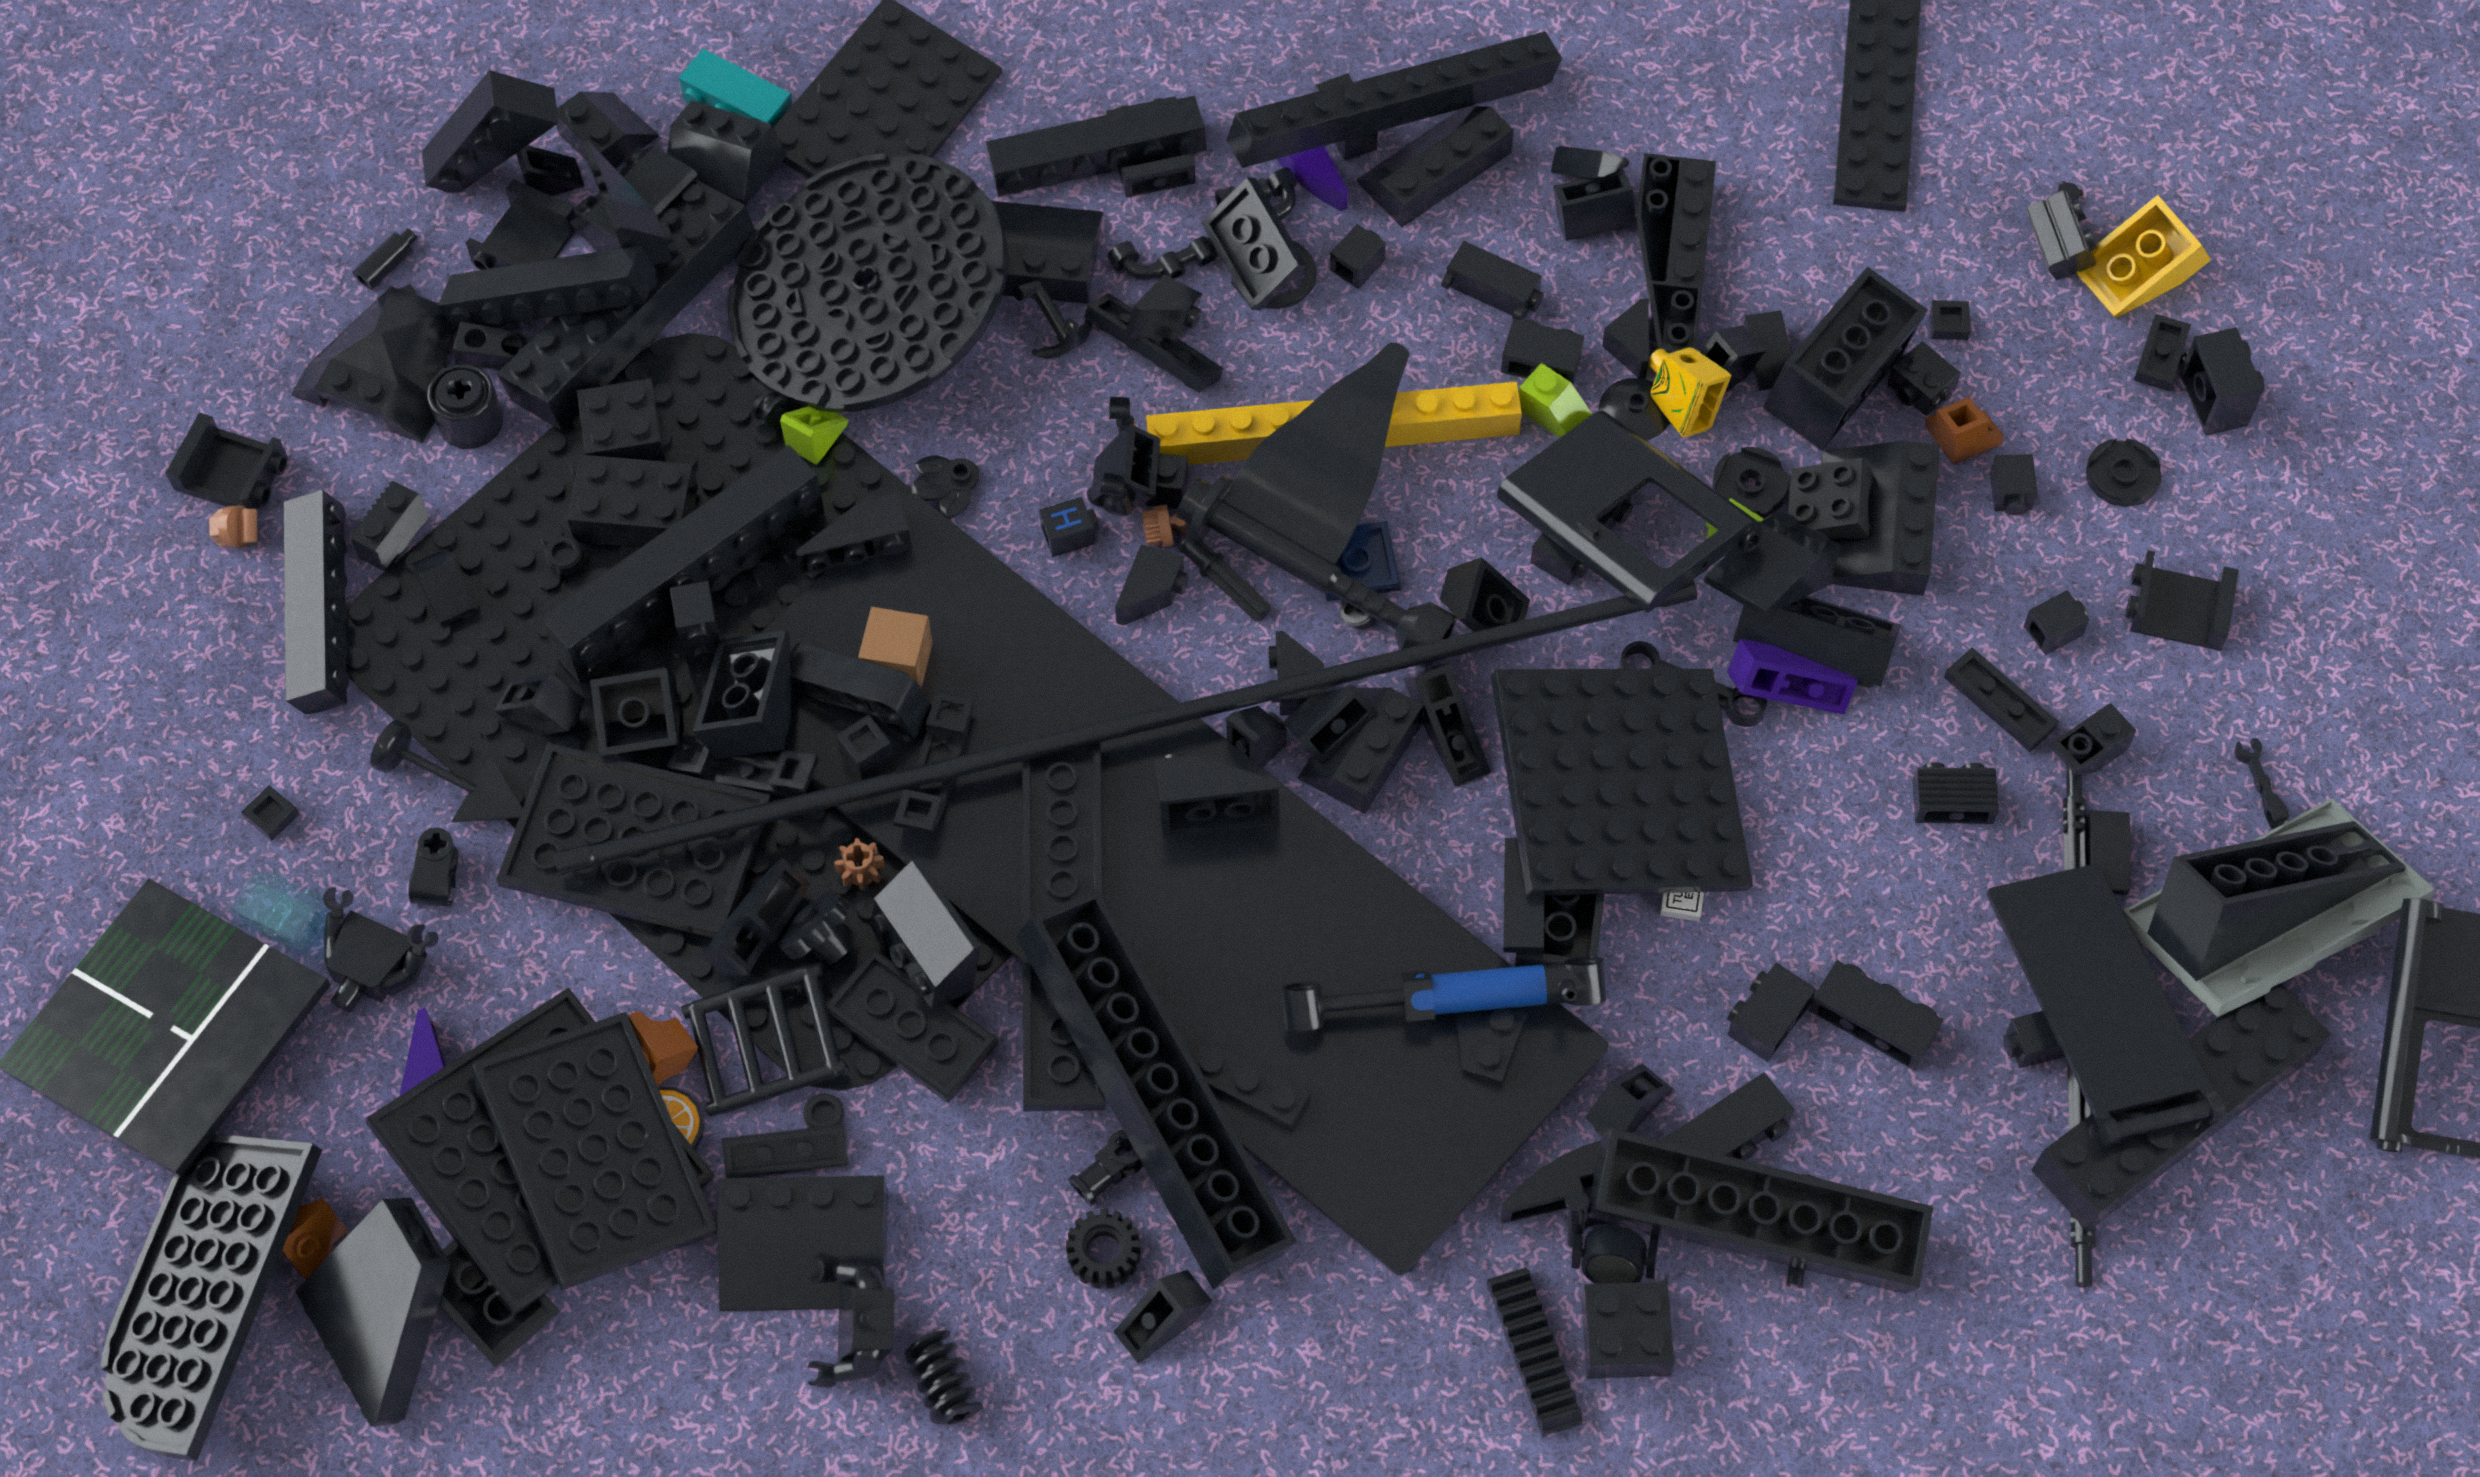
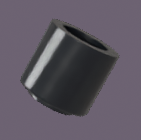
(465, 406)

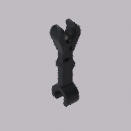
(2274, 808)

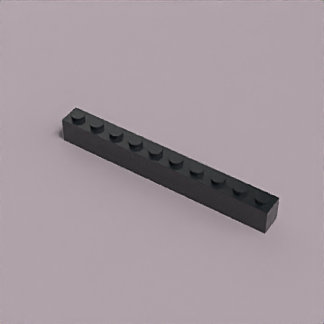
(1392, 99)

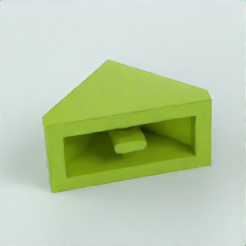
(812, 431)

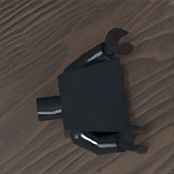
(1127, 467)
(368, 955)
(864, 1321)

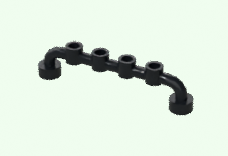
(1201, 249)

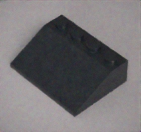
(1051, 246)
(1899, 518)
(781, 1223)

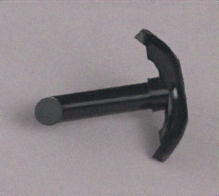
(1065, 329)

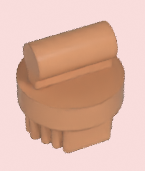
(1160, 525)
(234, 526)

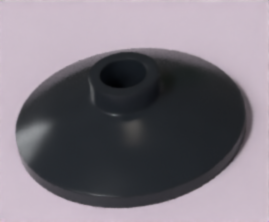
(1644, 420)

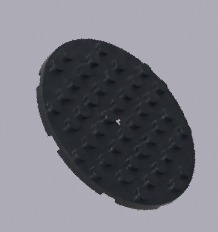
(933, 291)

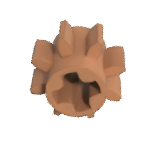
(863, 874)

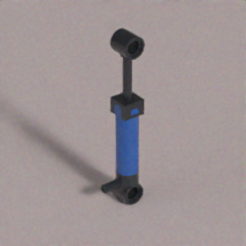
(1423, 995)

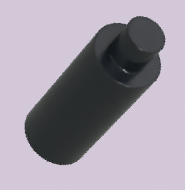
(385, 258)

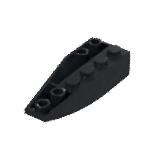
(1673, 243)

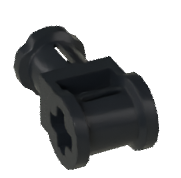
(1106, 1169)

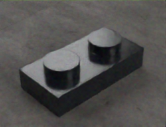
(2162, 352)

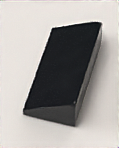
(1586, 162)

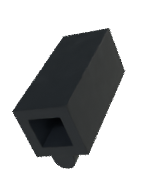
(1494, 281)

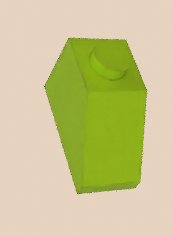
(1552, 401)

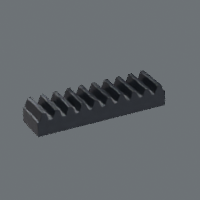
(1535, 1351)

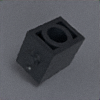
(1923, 379)

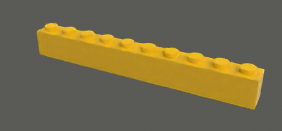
(1415, 419)

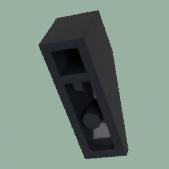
(1448, 722)

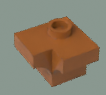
(1963, 430)
(664, 1044)
(312, 1236)

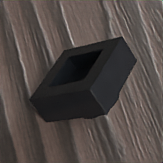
(1950, 320)
(270, 813)

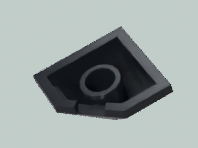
(1482, 596)

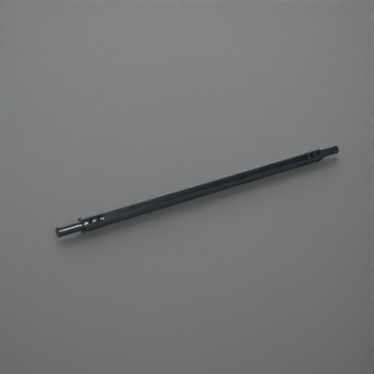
(2078, 1109)

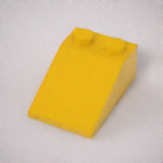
(2143, 259)

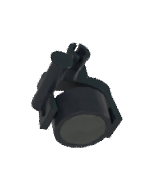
(1609, 1252)

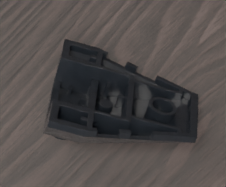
(384, 363)

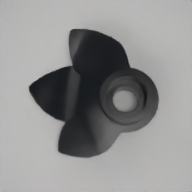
(941, 483)

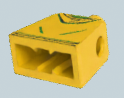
(1688, 389)

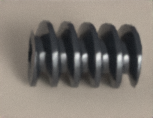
(939, 1380)

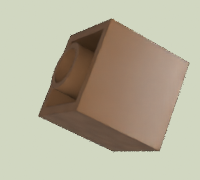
(897, 641)

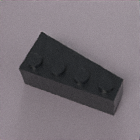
(488, 129)

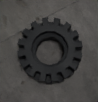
(1103, 1225)

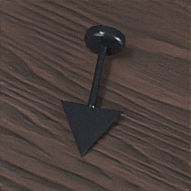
(486, 799)

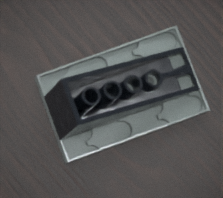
(2273, 905)

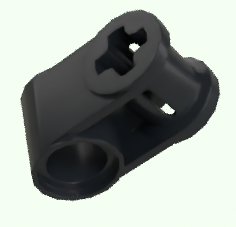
(433, 874)

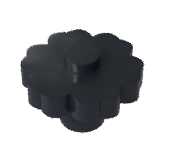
(818, 930)

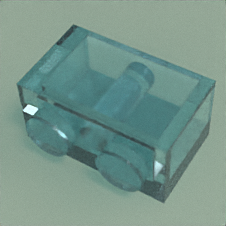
(280, 911)

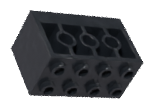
(1844, 358)

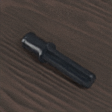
(1213, 566)

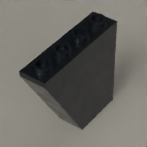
(379, 1305)

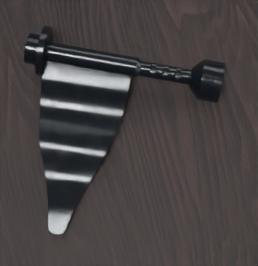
(1309, 489)

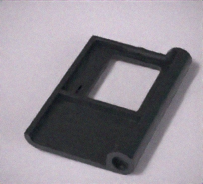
(1597, 469)
(2431, 981)

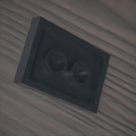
(1253, 243)

